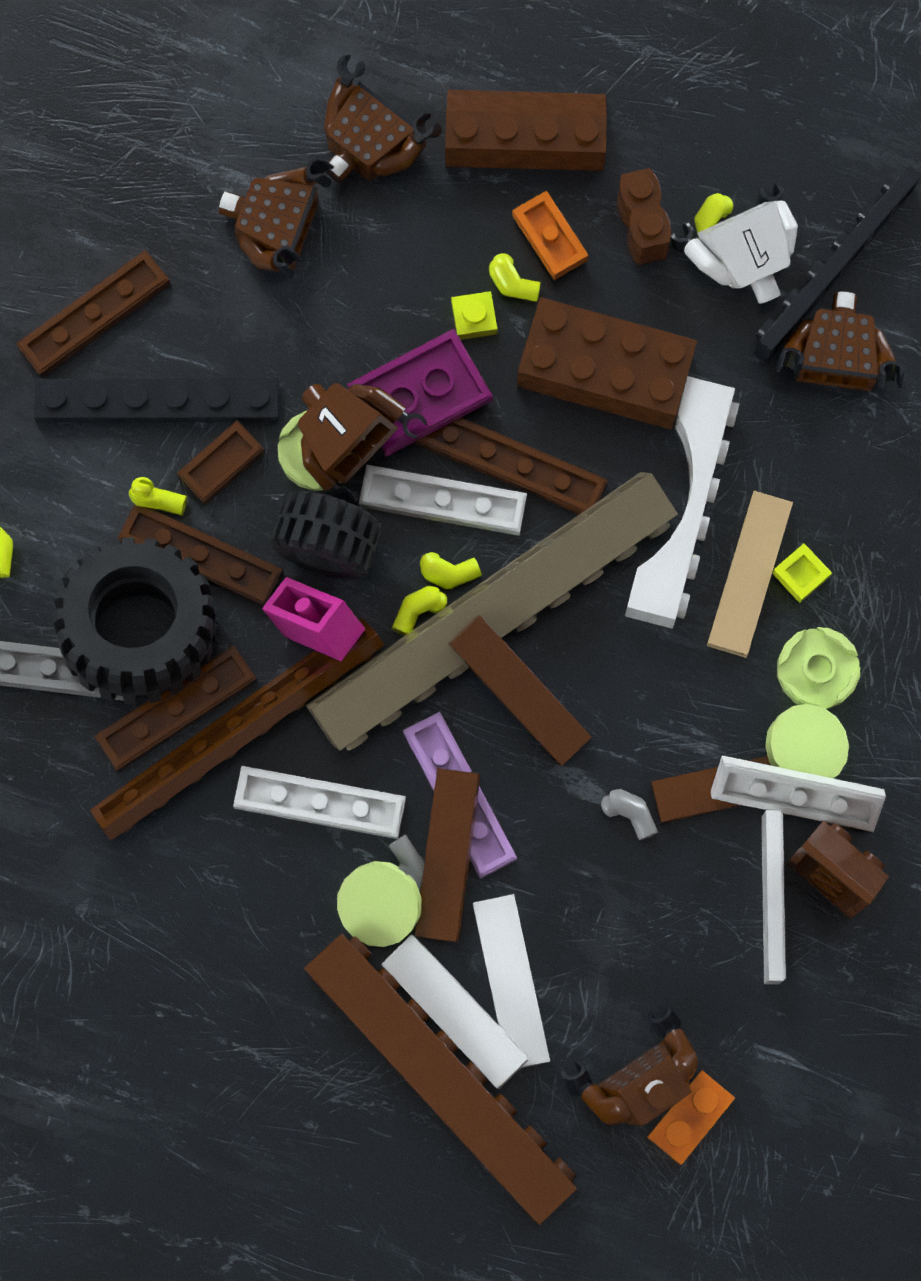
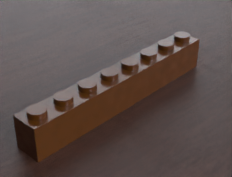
(441, 1079)

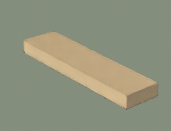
(749, 574)

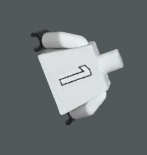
(745, 246)

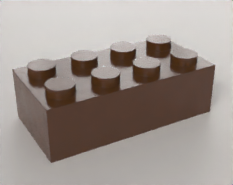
(606, 363)

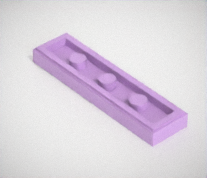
(436, 749)

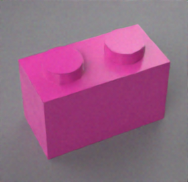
(313, 618)

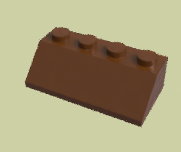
(525, 130)

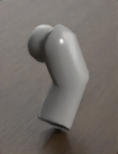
(632, 807)
(409, 859)

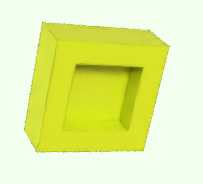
(474, 315)
(801, 573)

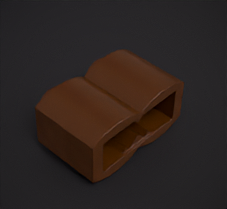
(644, 217)

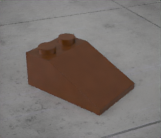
(839, 869)

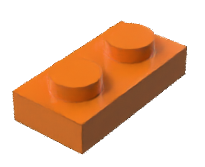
(550, 235)
(691, 1118)

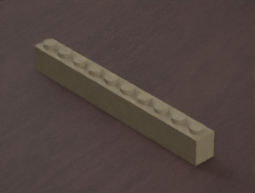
(503, 600)

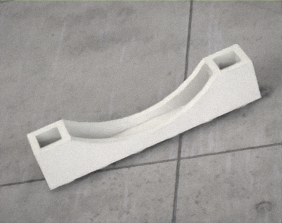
(700, 424)

